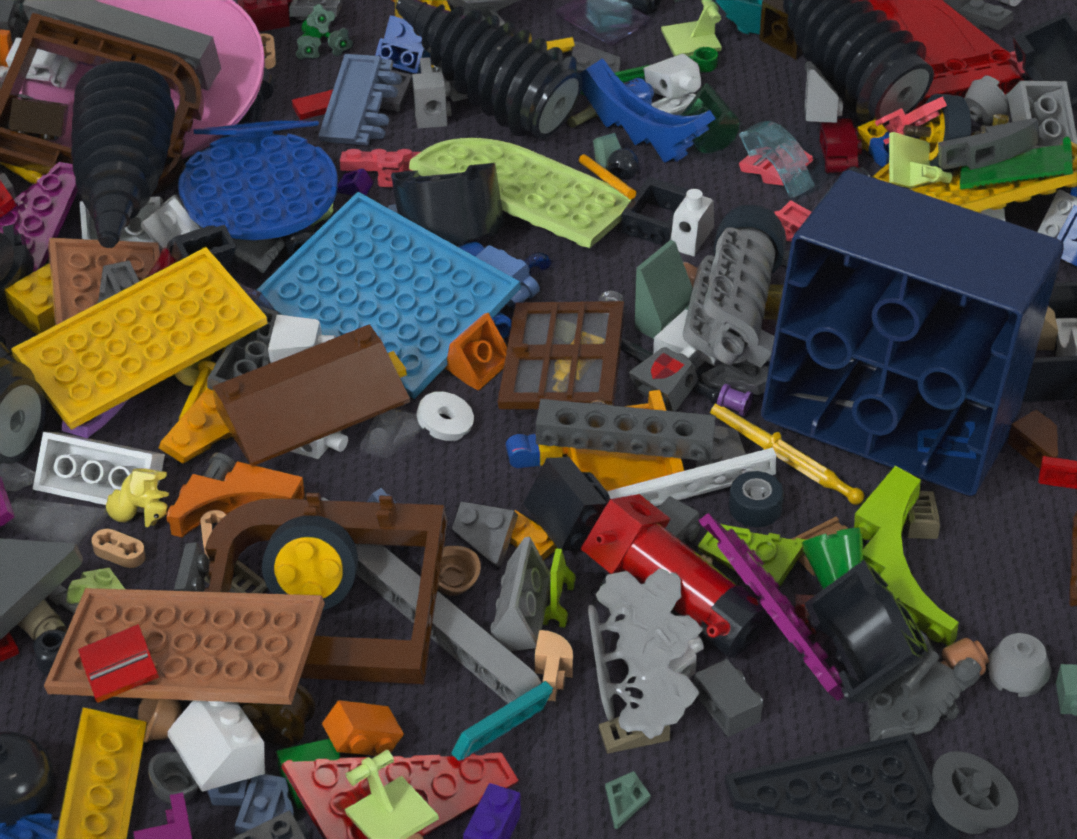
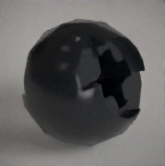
(623, 163)

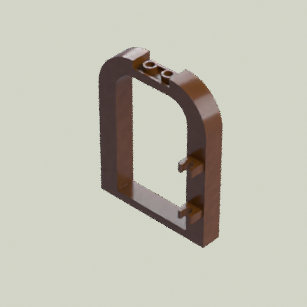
(96, 49)
(366, 524)

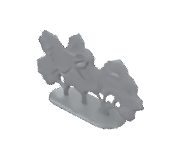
(647, 643)

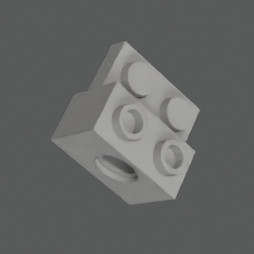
(430, 96)

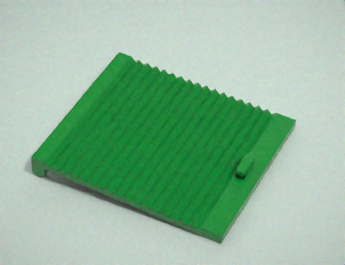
(1028, 164)

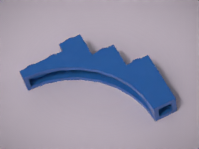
(619, 105)

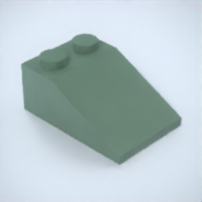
(661, 290)

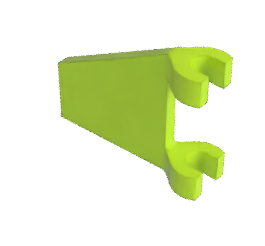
(559, 574)

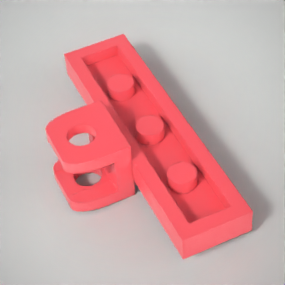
(916, 118)
(378, 160)

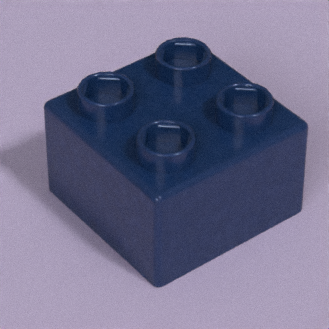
(915, 320)

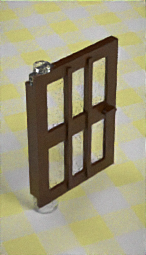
(563, 352)

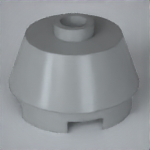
(986, 100)
(1019, 665)

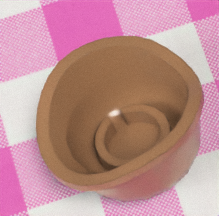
(458, 570)
(159, 715)

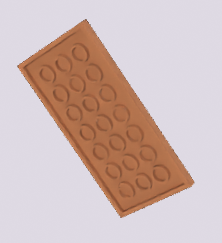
(199, 642)

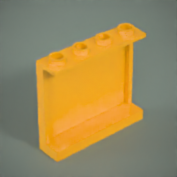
(625, 469)

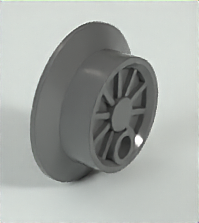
(972, 793)

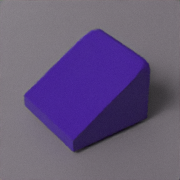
(355, 182)

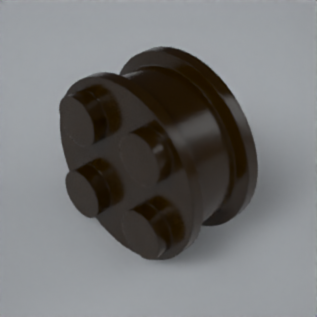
(282, 722)

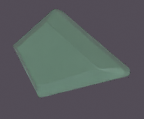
(604, 147)
(625, 797)

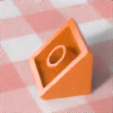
(477, 353)

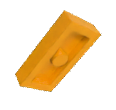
(527, 528)

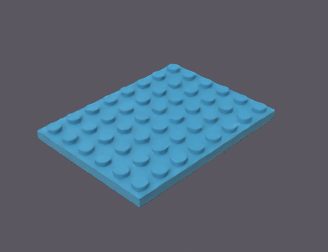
(392, 275)

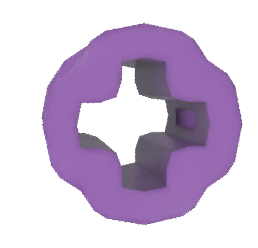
(735, 399)

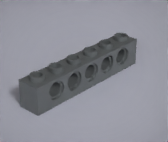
(625, 429)

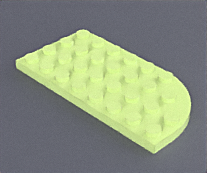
(534, 187)

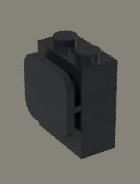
(214, 238)
(566, 502)

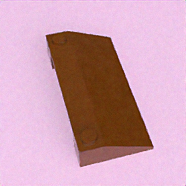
(309, 395)

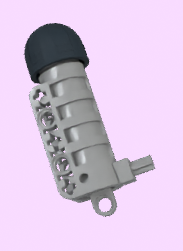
(746, 253)

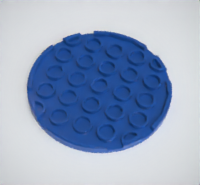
(258, 185)

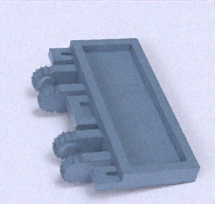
(355, 96)

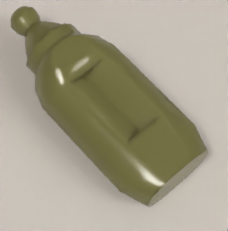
(582, 116)

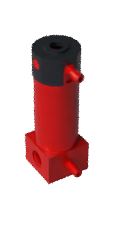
(635, 539)

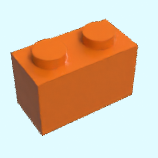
(362, 728)

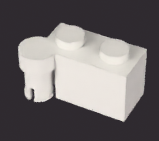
(46, 65)

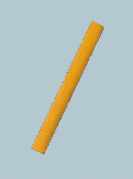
(608, 177)

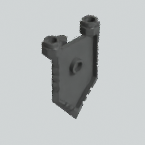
(257, 252)
(919, 697)

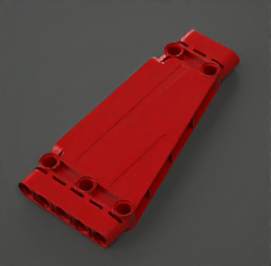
(953, 46)

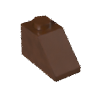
(1034, 437)

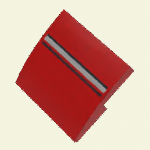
(118, 663)

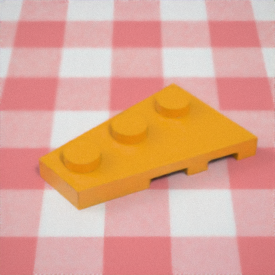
(195, 430)

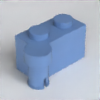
(515, 268)

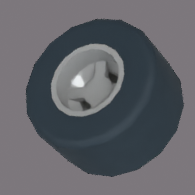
(756, 499)

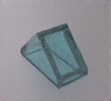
(608, 14)

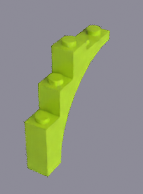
(882, 523)

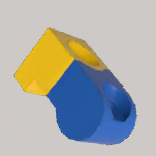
(874, 143)
(526, 453)

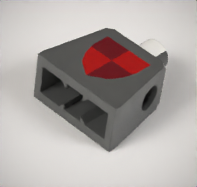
(669, 373)

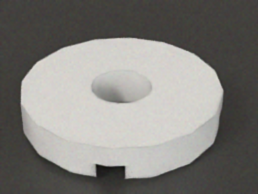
(450, 405)

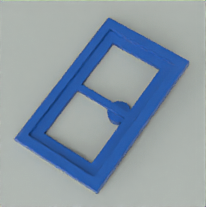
(255, 127)

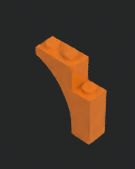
(238, 488)

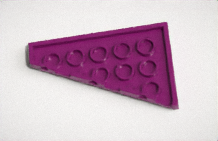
(43, 210)
(779, 607)

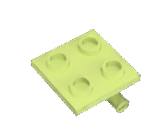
(689, 36)
(910, 163)
(389, 810)

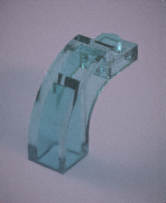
(782, 151)

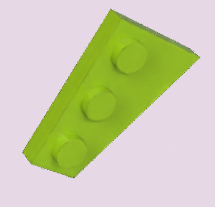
(776, 552)

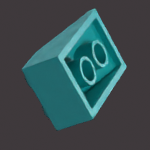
(744, 13)

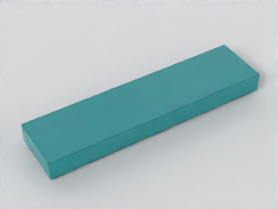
(502, 721)

